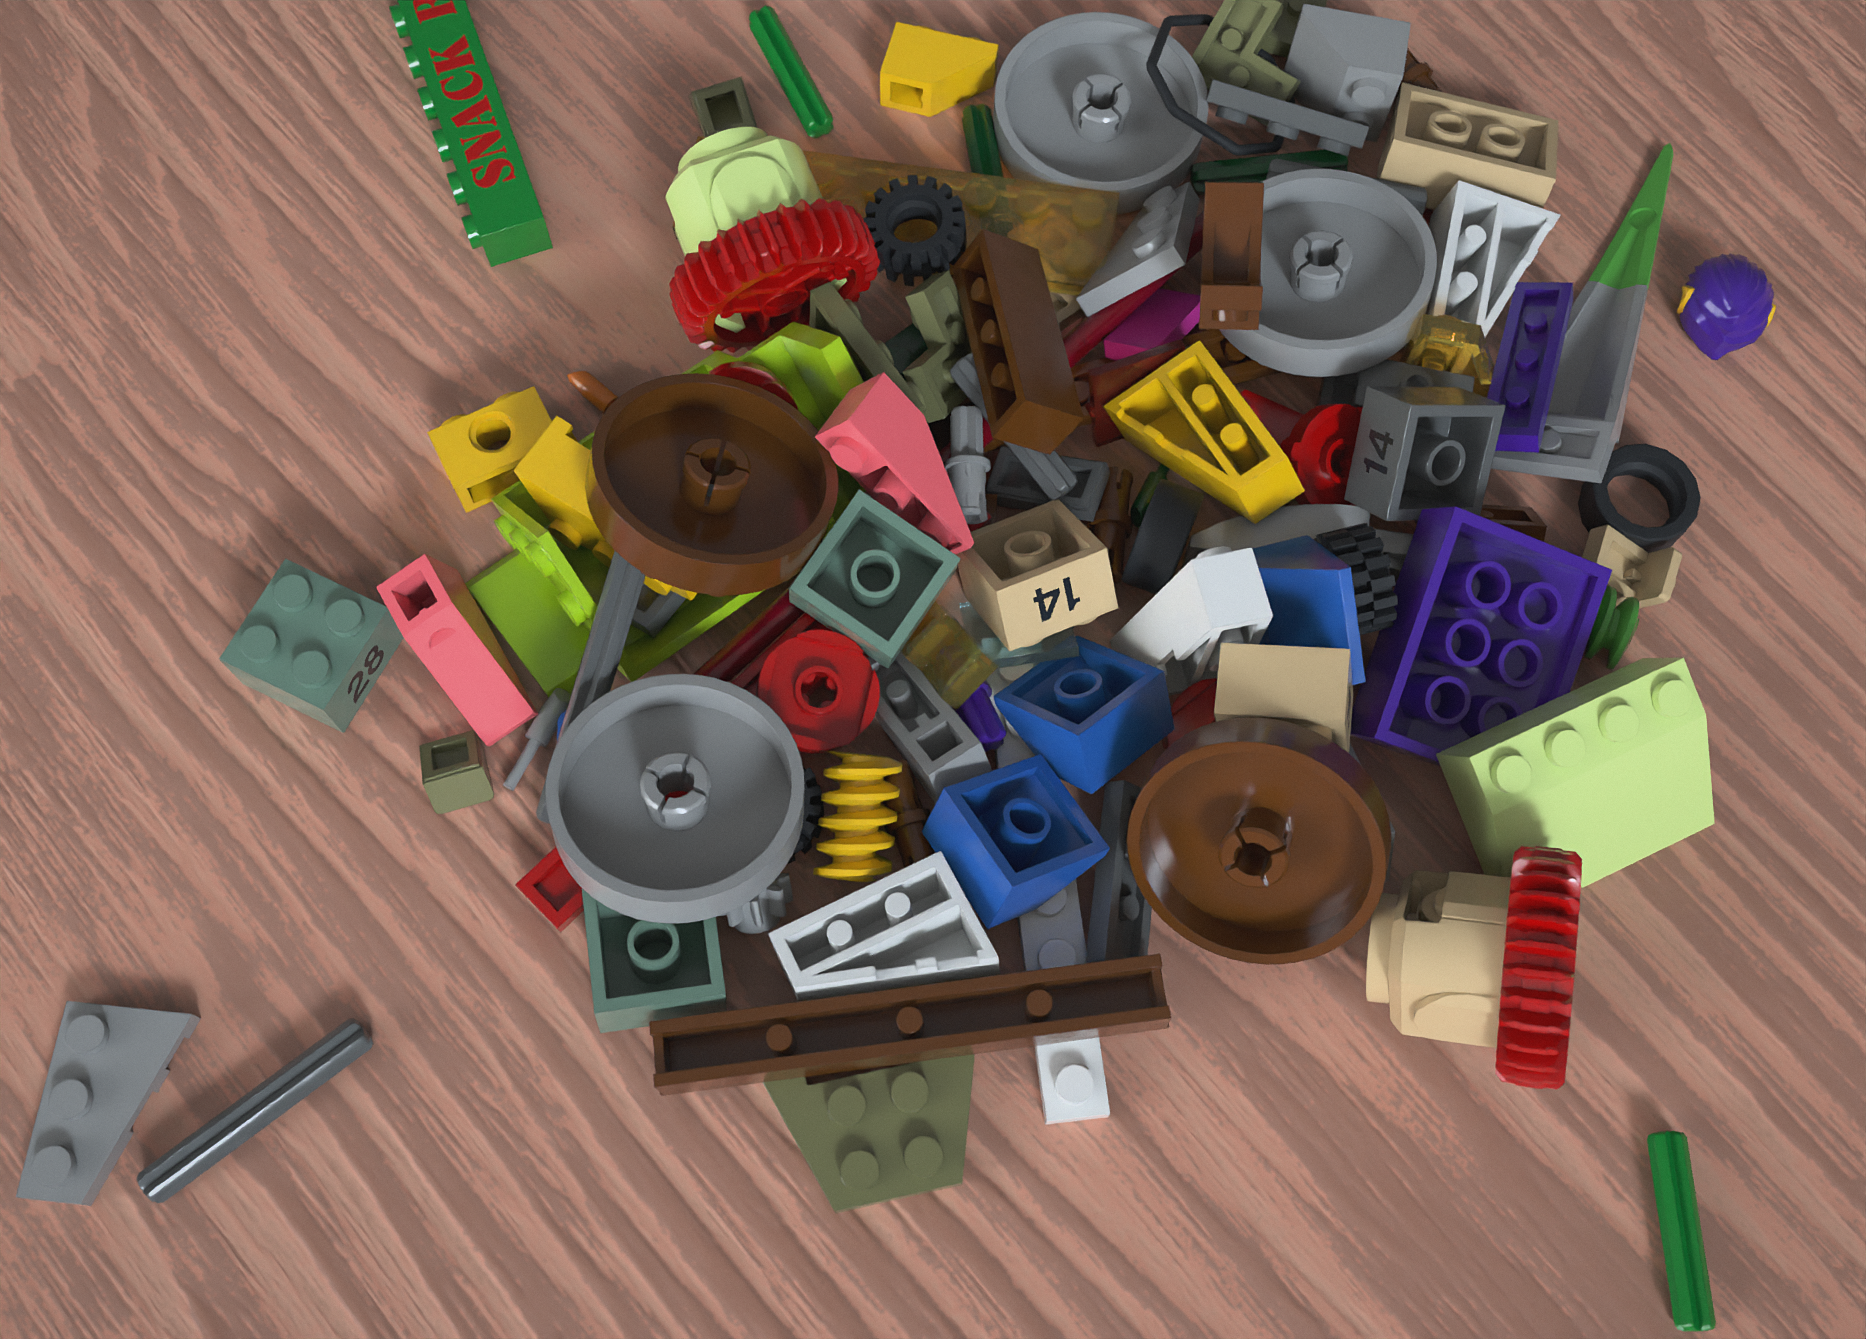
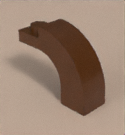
(1231, 256)

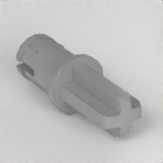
(967, 465)

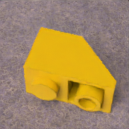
(934, 69)

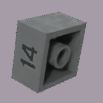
(1422, 450)

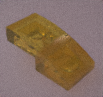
(948, 656)

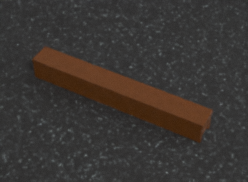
(909, 1024)

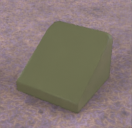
(722, 107)
(455, 772)

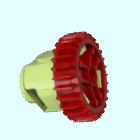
(758, 240)

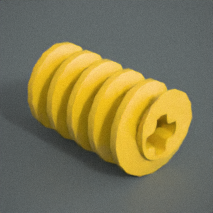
(858, 817)

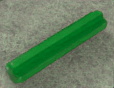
(791, 72)
(1681, 1231)

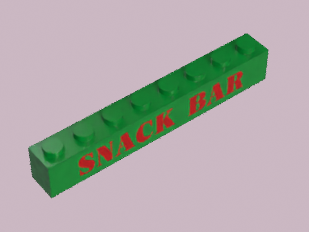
(473, 129)

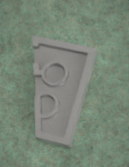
(1147, 250)
(93, 1093)

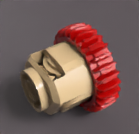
(1484, 961)

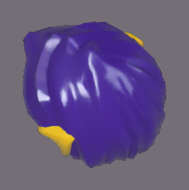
(1726, 304)

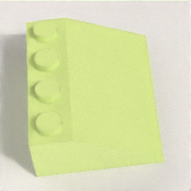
(1590, 772)

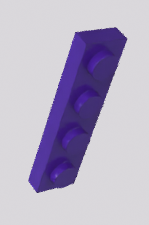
(1530, 361)

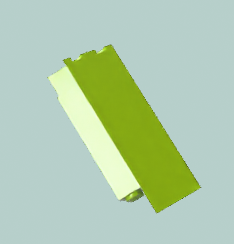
(549, 593)

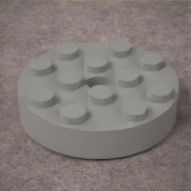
(1087, 114)
(1340, 274)
(695, 850)

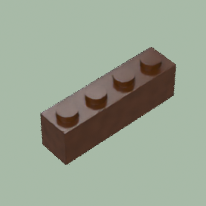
(1016, 343)

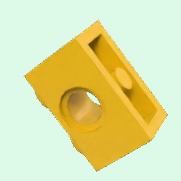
(464, 442)

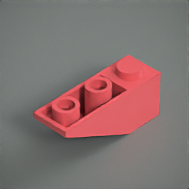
(895, 459)
(457, 646)

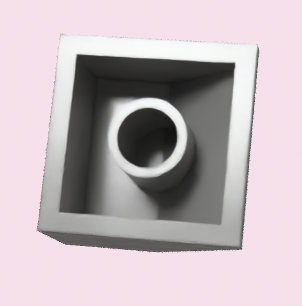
(1348, 64)

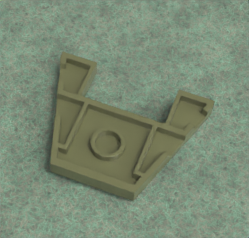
(881, 1129)

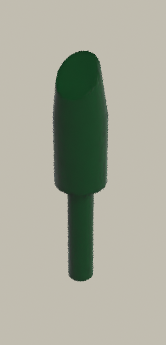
(1145, 494)

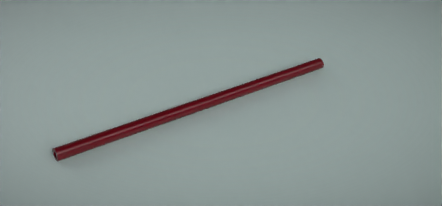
(782, 613)

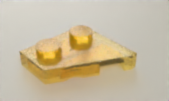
(1453, 347)

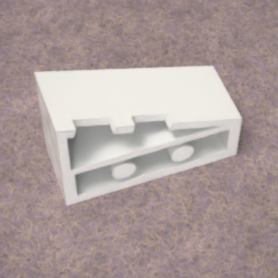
(1482, 251)
(1203, 605)
(887, 937)

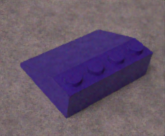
(1478, 634)

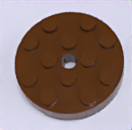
(694, 430)
(1269, 786)

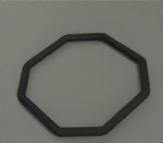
(1184, 116)

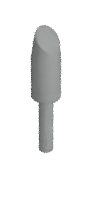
(539, 733)

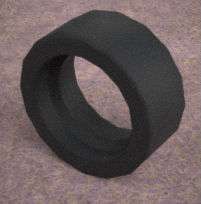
(1662, 471)
(1162, 536)

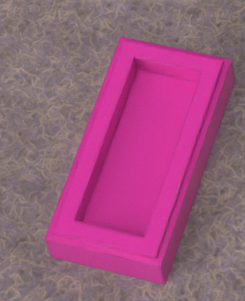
(1157, 321)

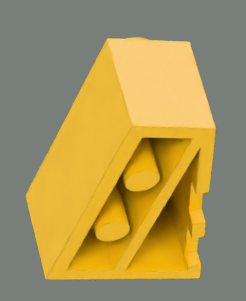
(1206, 433)
(556, 480)

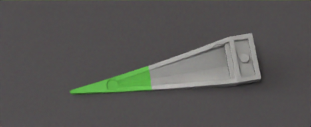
(1600, 348)

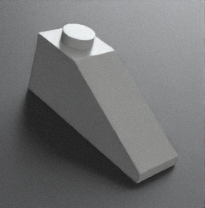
(926, 728)

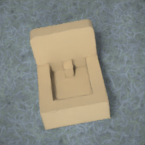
(1634, 571)

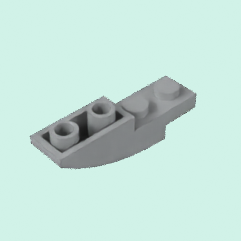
(1292, 523)

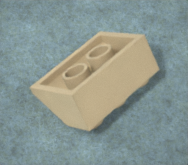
(1455, 138)

